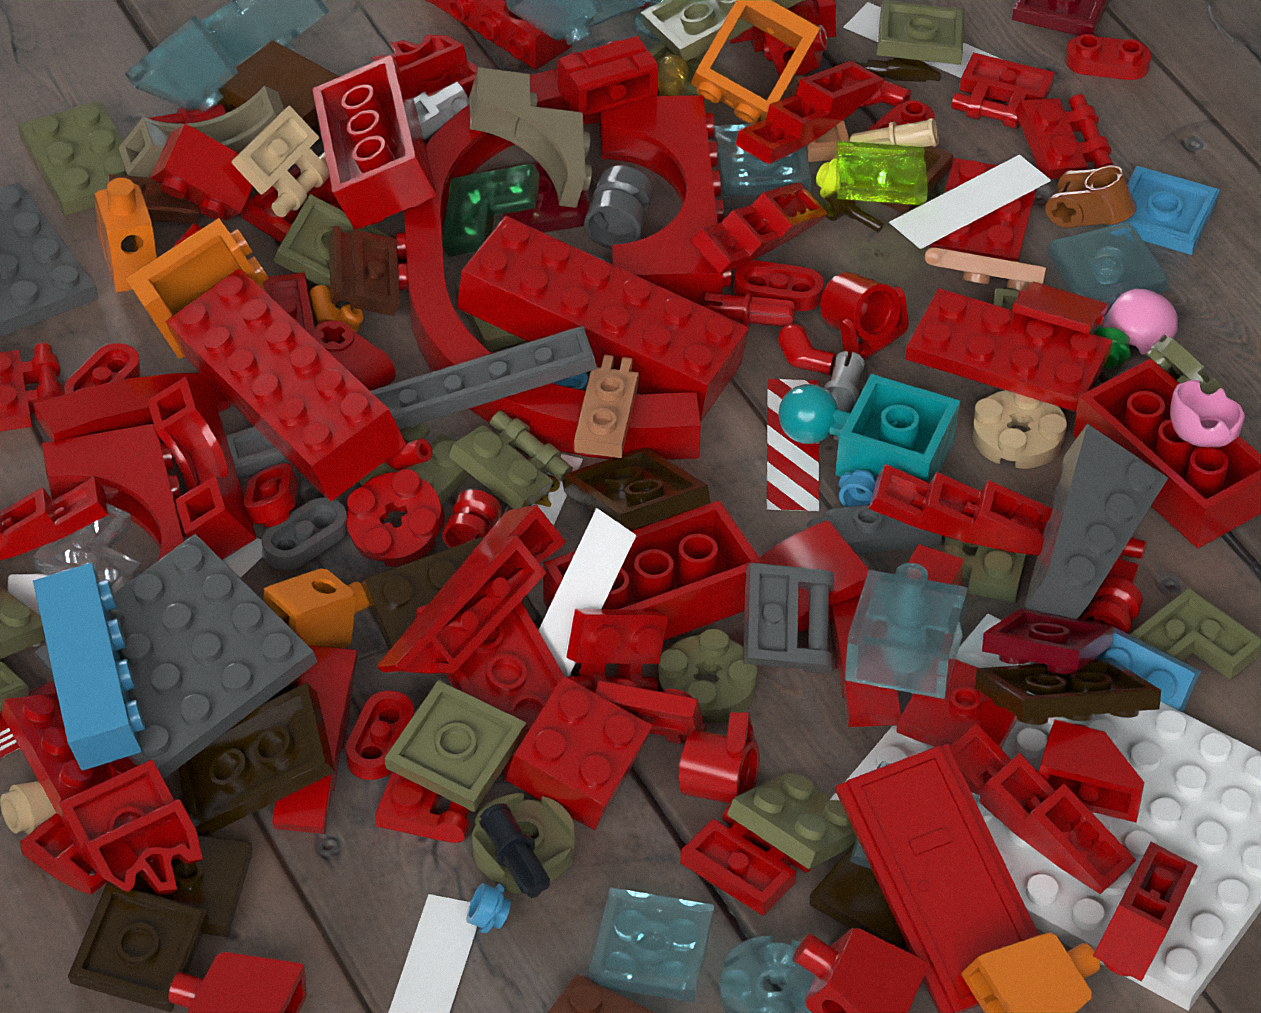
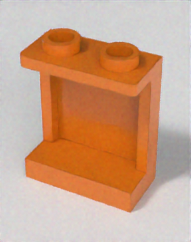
(190, 271)

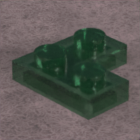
(480, 197)

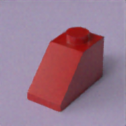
(1092, 770)

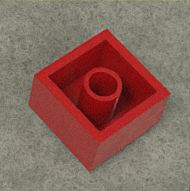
(578, 752)

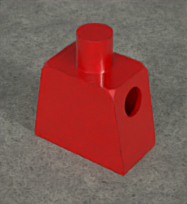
(859, 974)
(242, 986)

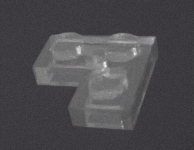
(93, 545)

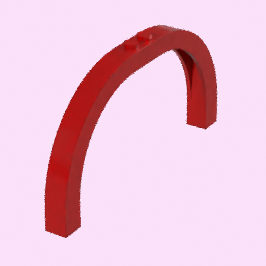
(660, 422)

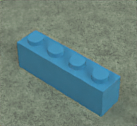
(87, 666)

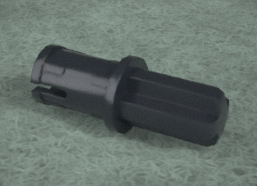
(514, 849)

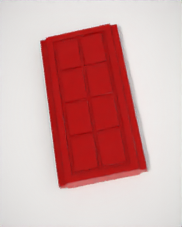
(936, 868)

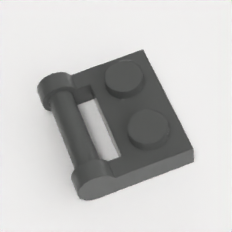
(773, 617)

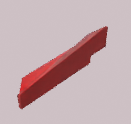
(477, 595)

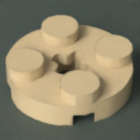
(1030, 449)

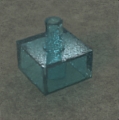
(906, 632)

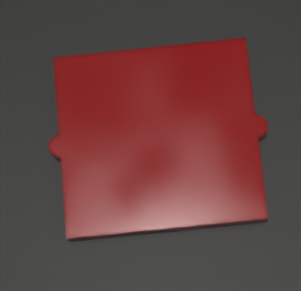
(1060, 307)

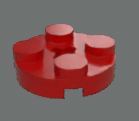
(386, 494)

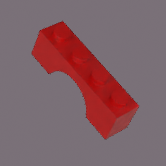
(214, 499)

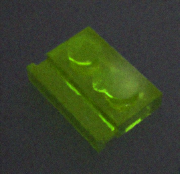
(881, 173)

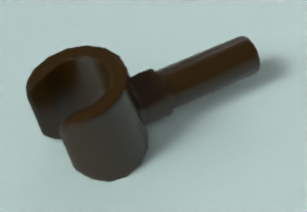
(839, 207)

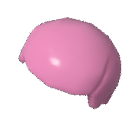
(1143, 317)
(1203, 417)

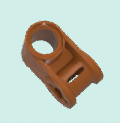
(1091, 198)

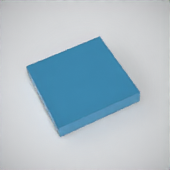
(1170, 209)

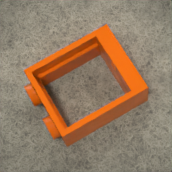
(774, 21)

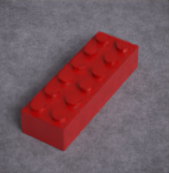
(549, 287)
(286, 384)

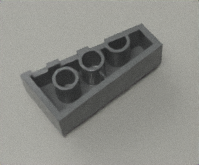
(1092, 520)

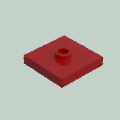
(946, 720)

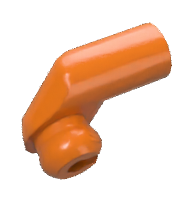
(326, 311)

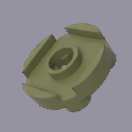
(1181, 364)
(714, 655)
(544, 821)

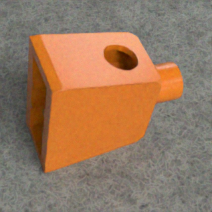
(118, 215)
(318, 607)
(1033, 977)

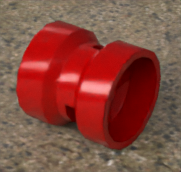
(472, 517)
(1115, 604)

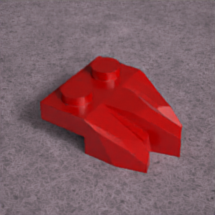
(433, 64)
(132, 829)

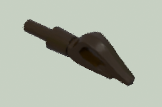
(901, 69)

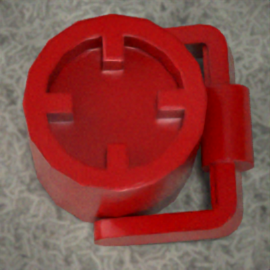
(865, 311)
(718, 764)

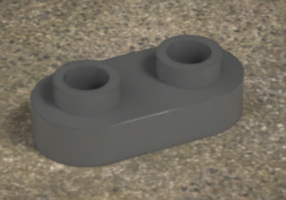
(300, 536)

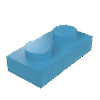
(1160, 669)

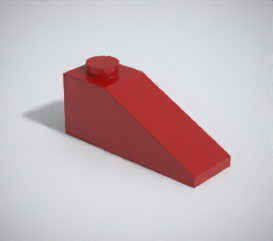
(1145, 912)

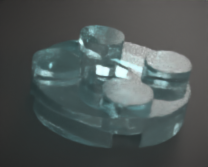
(760, 960)

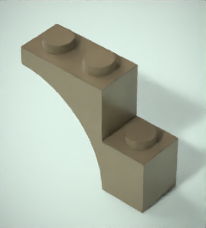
(234, 129)
(553, 137)

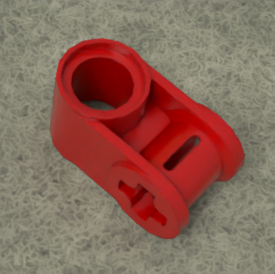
(356, 354)

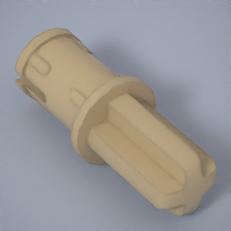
(911, 134)

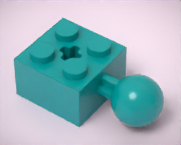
(887, 426)

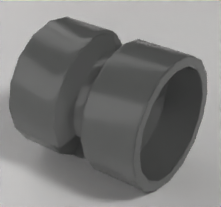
(618, 206)

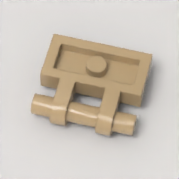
(274, 151)

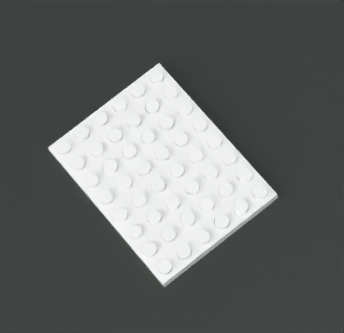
(1195, 802)

